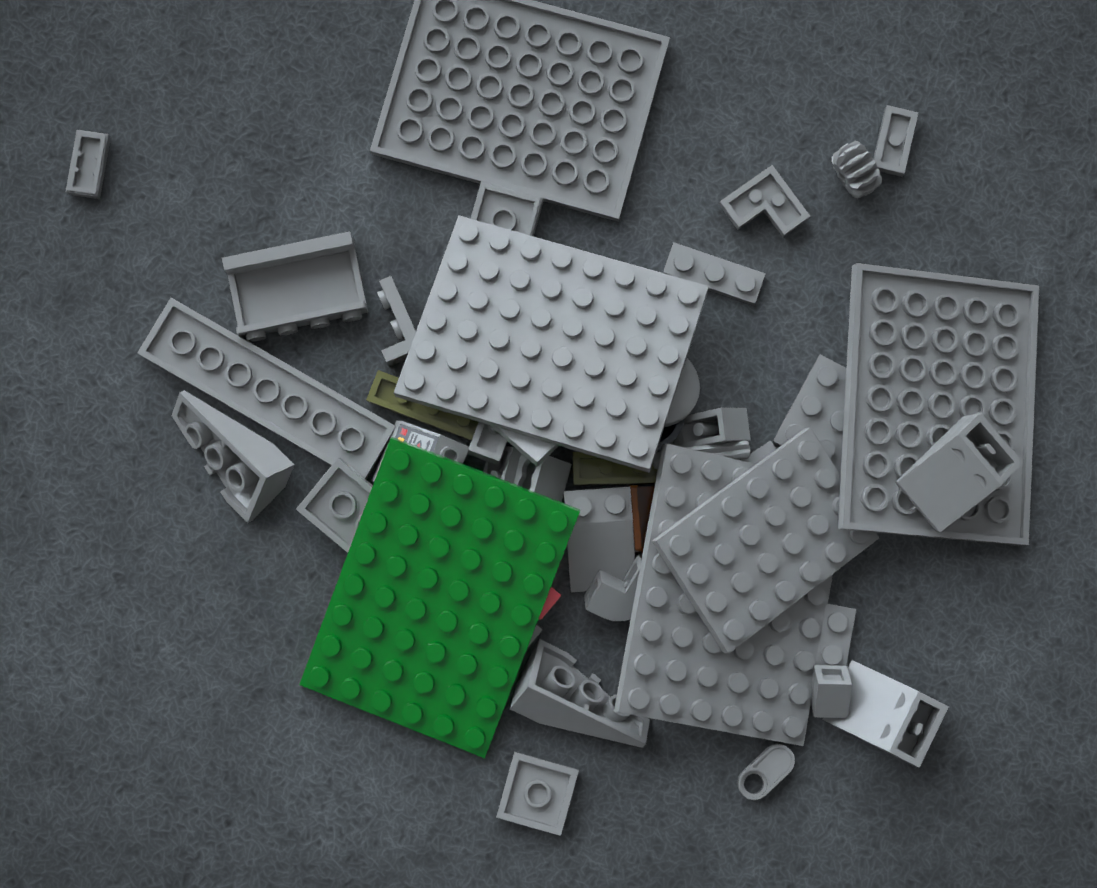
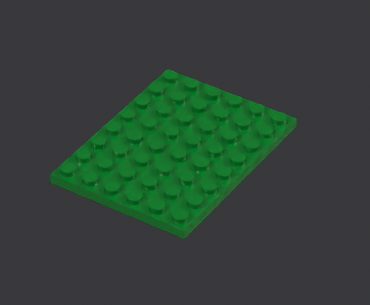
(439, 597)

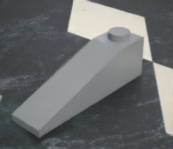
(244, 461)
(564, 698)

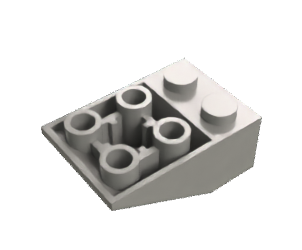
(959, 471)
(890, 715)

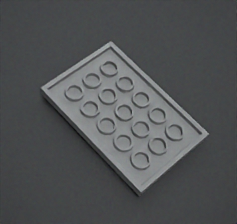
(762, 541)

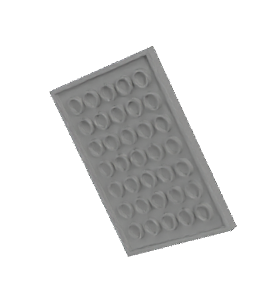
(522, 99)
(552, 343)
(918, 363)
(672, 660)

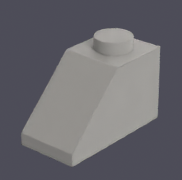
(714, 427)

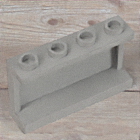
(296, 286)

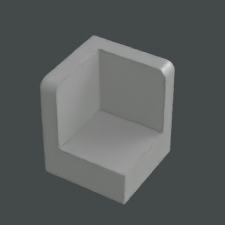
(830, 691)

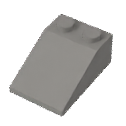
(601, 535)

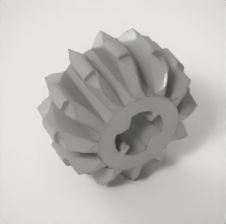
(856, 169)

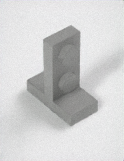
(401, 325)

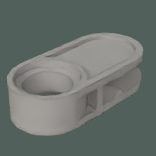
(771, 766)

